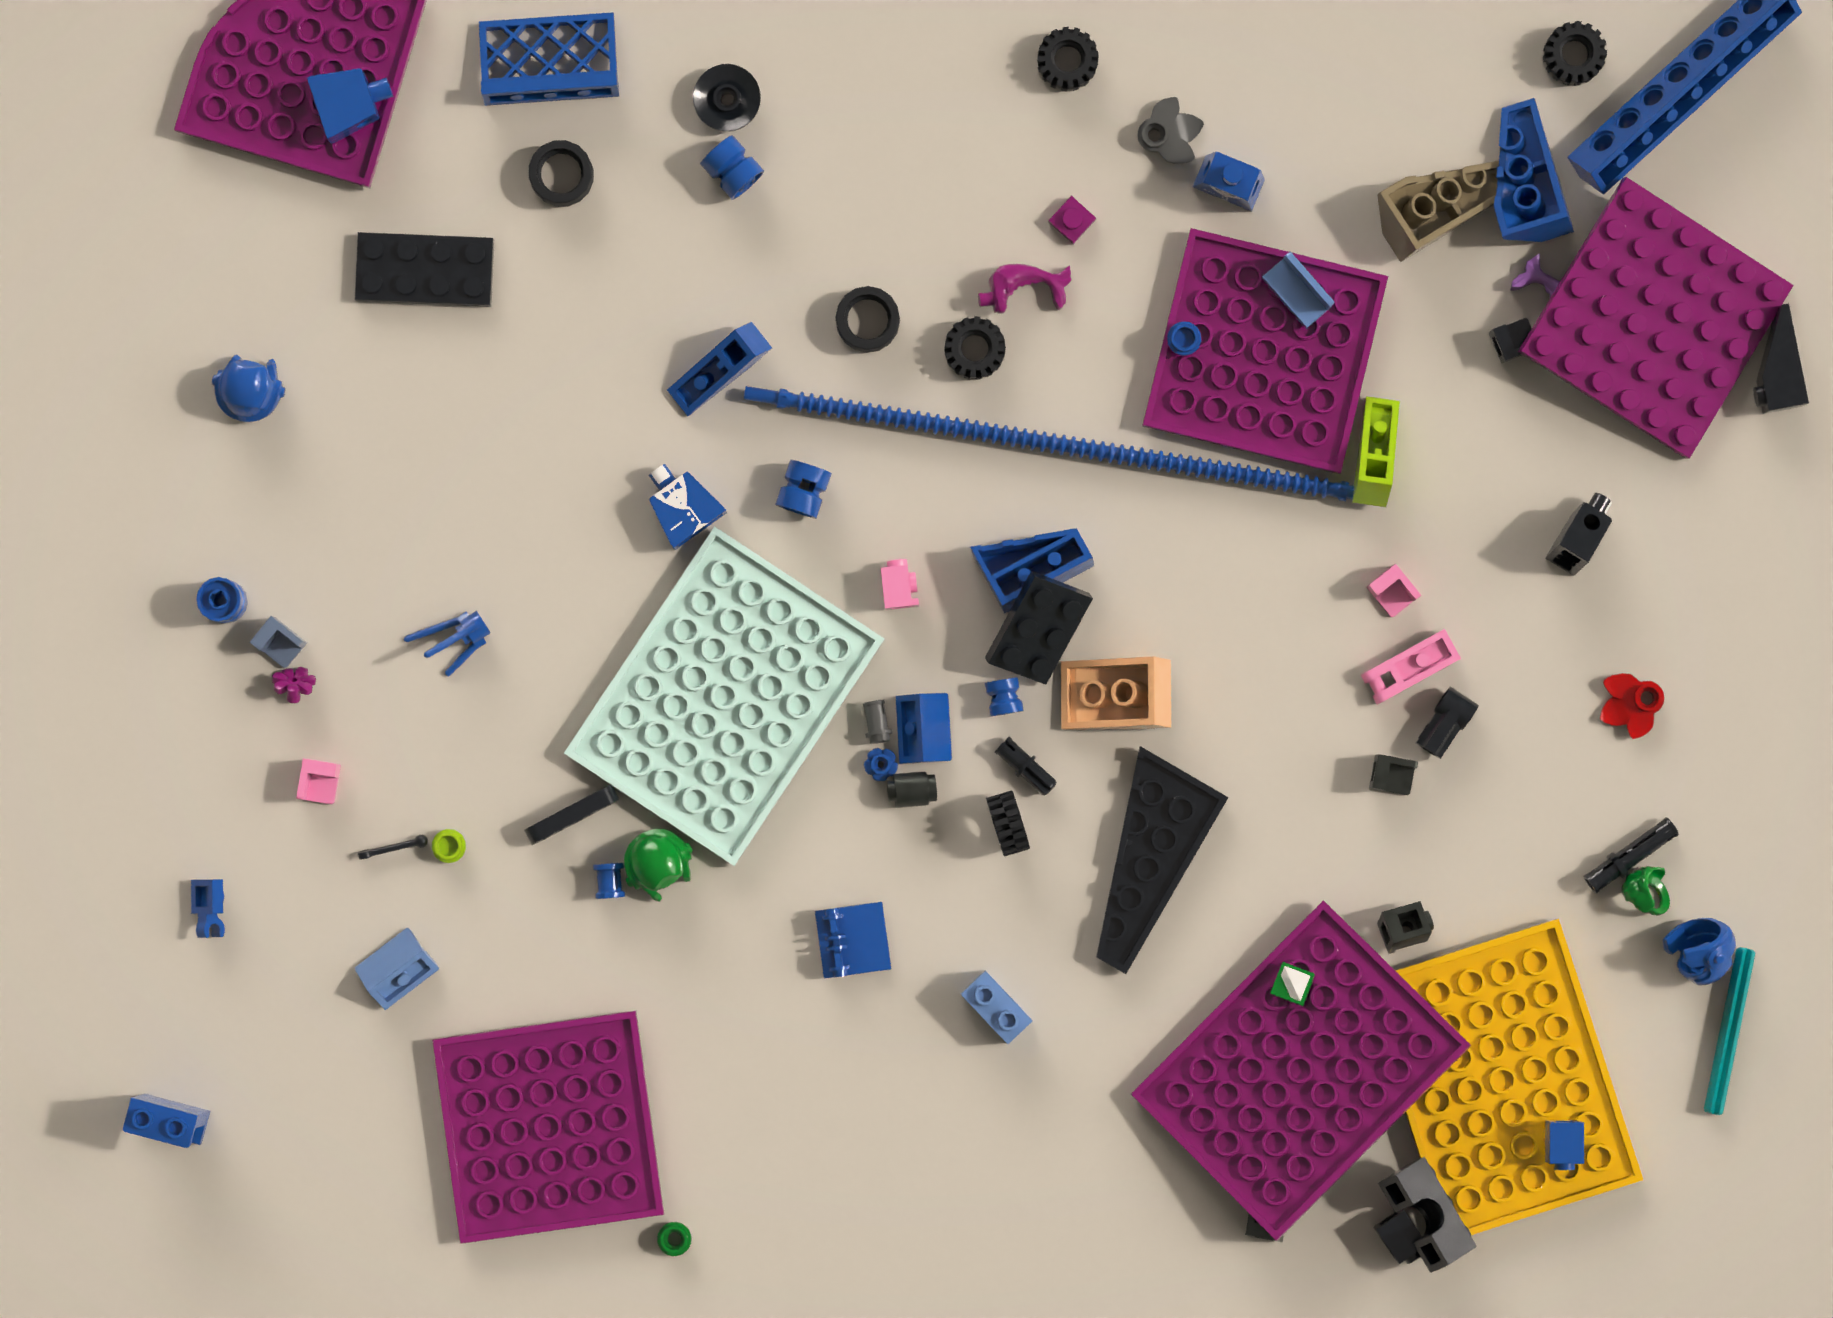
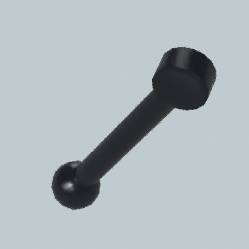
(420, 841)

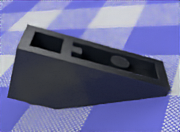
(1781, 374)

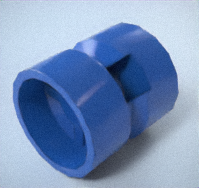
(731, 166)
(799, 500)
(221, 600)

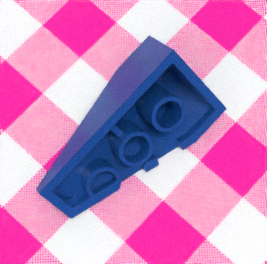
(1528, 188)

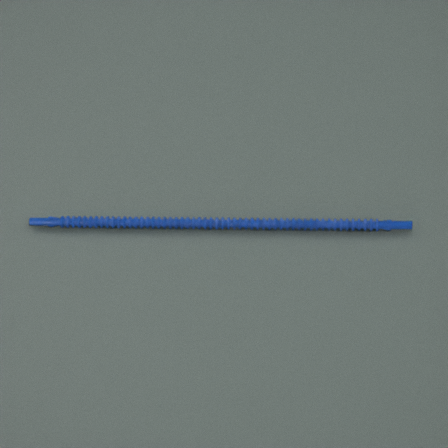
(787, 399)

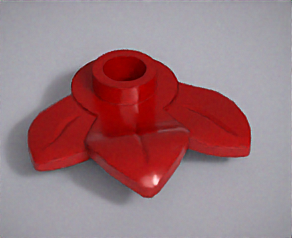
(1626, 704)

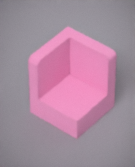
(1393, 590)
(318, 781)

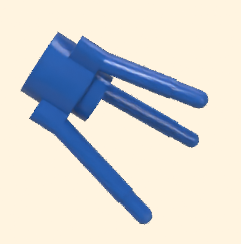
(470, 630)

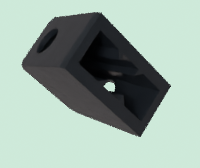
(1581, 535)

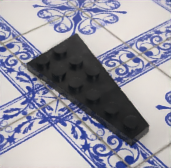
(1159, 838)

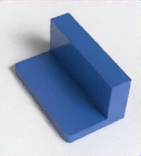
(923, 728)

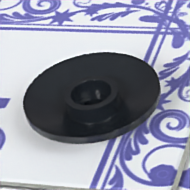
(726, 80)

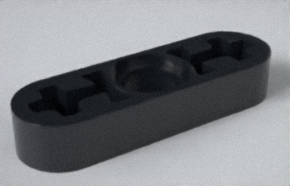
(571, 815)

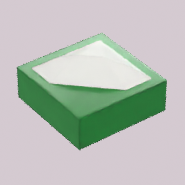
(1292, 984)

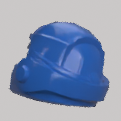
(248, 389)
(1703, 948)

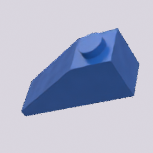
(719, 368)

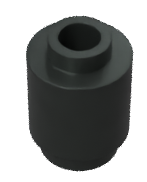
(912, 789)

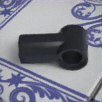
(1450, 716)

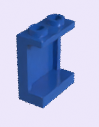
(166, 1120)

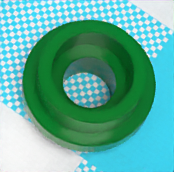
(666, 1246)

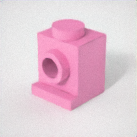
(898, 585)

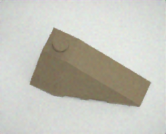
(1432, 205)

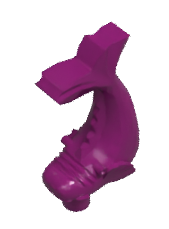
(1011, 276)

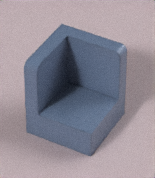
(278, 642)

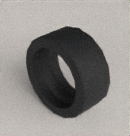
(551, 149)
(854, 297)

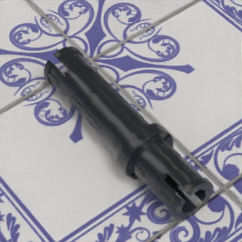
(1625, 859)

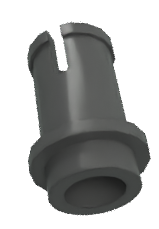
(876, 722)

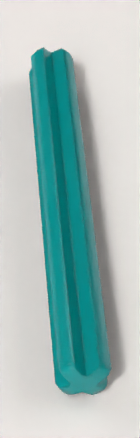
(1729, 1031)

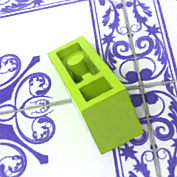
(1376, 452)

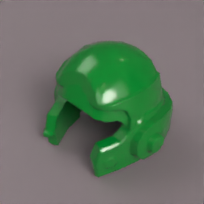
(657, 861)

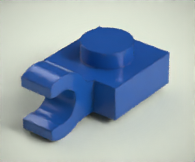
(207, 902)

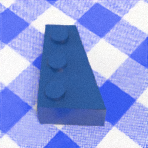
(1009, 563)

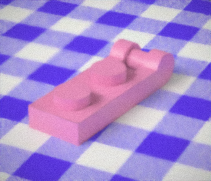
(1412, 666)

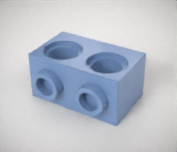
(996, 1007)

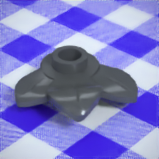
(1175, 131)

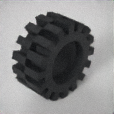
(1067, 38)
(1589, 38)
(981, 328)
(1008, 823)

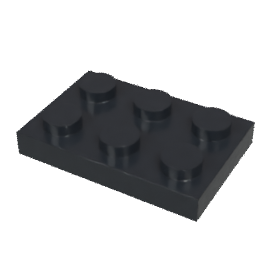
(1038, 627)

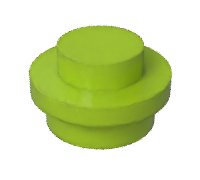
(448, 846)

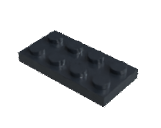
(424, 269)

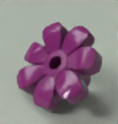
(293, 683)

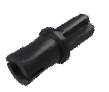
(1026, 766)

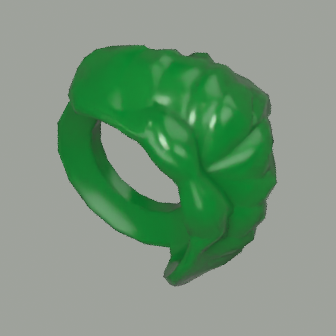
(1637, 892)

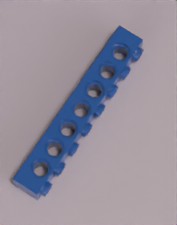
(1680, 89)

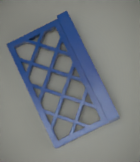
(556, 85)

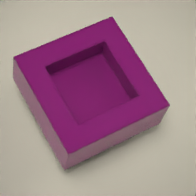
(1072, 220)

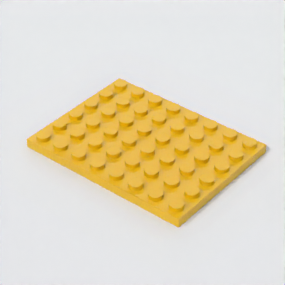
(1526, 1064)

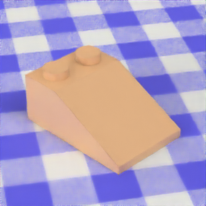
(1116, 693)

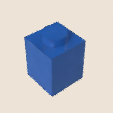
(1564, 1143)

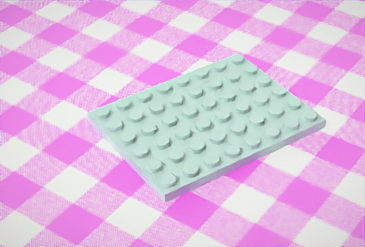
(724, 696)

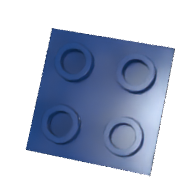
(853, 940)

